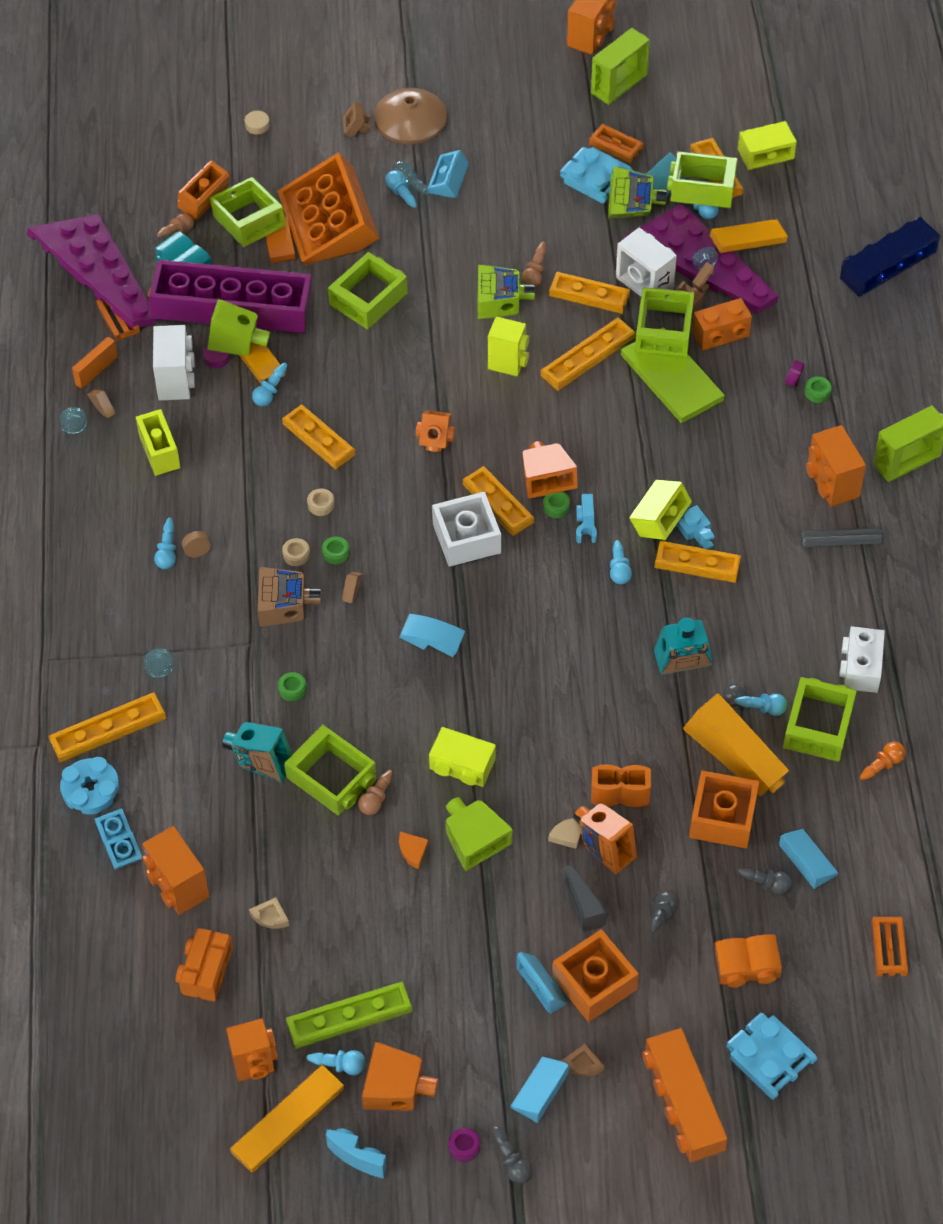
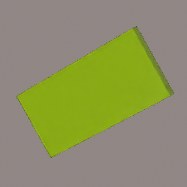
(675, 381)

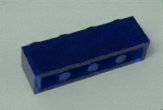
(889, 256)

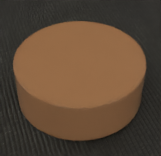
(196, 544)

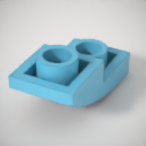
(429, 631)
(118, 839)
(346, 1147)

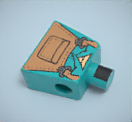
(682, 647)
(260, 749)

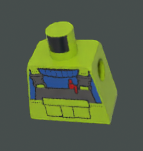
(632, 194)
(501, 291)

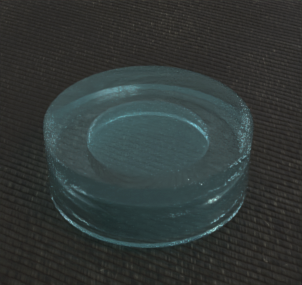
(705, 255)
(73, 420)
(158, 662)

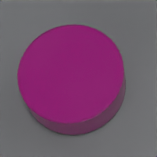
(215, 358)
(794, 373)
(464, 1145)

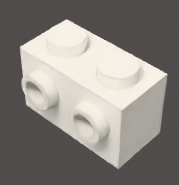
(863, 659)

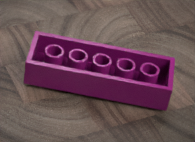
(192, 290)

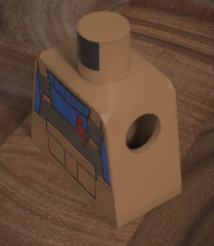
(283, 596)

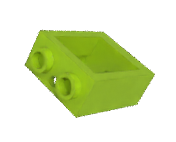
(608, 80)
(702, 167)
(254, 226)
(358, 309)
(658, 340)
(909, 443)
(813, 741)
(312, 751)

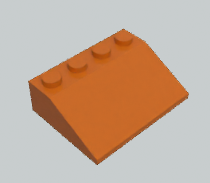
(328, 212)

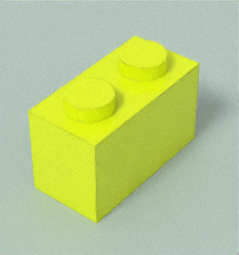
(766, 145)
(507, 346)
(158, 442)
(660, 509)
(462, 757)

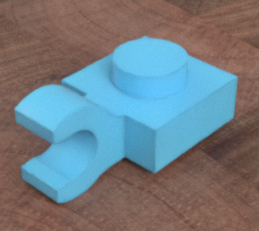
(585, 513)
(696, 525)

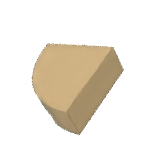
(566, 833)
(269, 914)

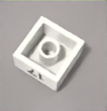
(645, 263)
(173, 362)
(466, 529)

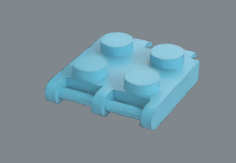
(591, 172)
(769, 1053)

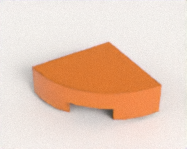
(412, 848)

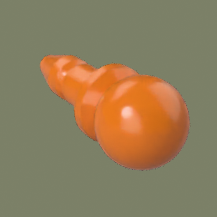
(892, 754)

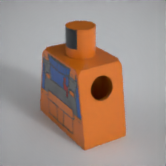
(607, 836)

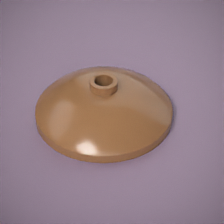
(410, 116)

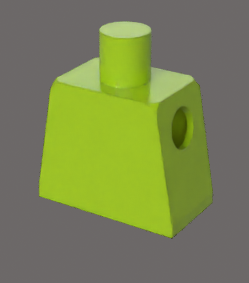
(235, 330)
(475, 832)

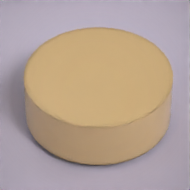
(257, 122)
(320, 502)
(296, 552)

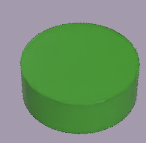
(818, 389)
(556, 504)
(335, 550)
(292, 686)

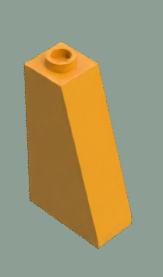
(735, 744)

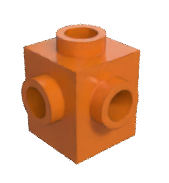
(439, 421)

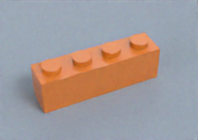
(685, 1095)

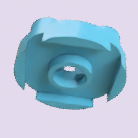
(85, 771)

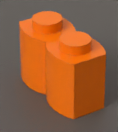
(621, 785)
(748, 960)

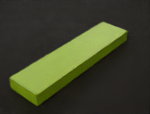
(348, 1014)

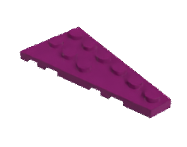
(686, 235)
(96, 262)

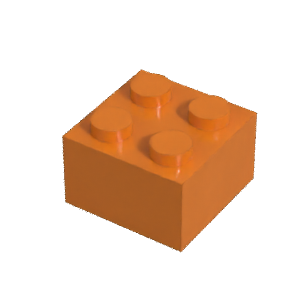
(589, 23)
(835, 466)
(724, 809)
(175, 871)
(595, 975)

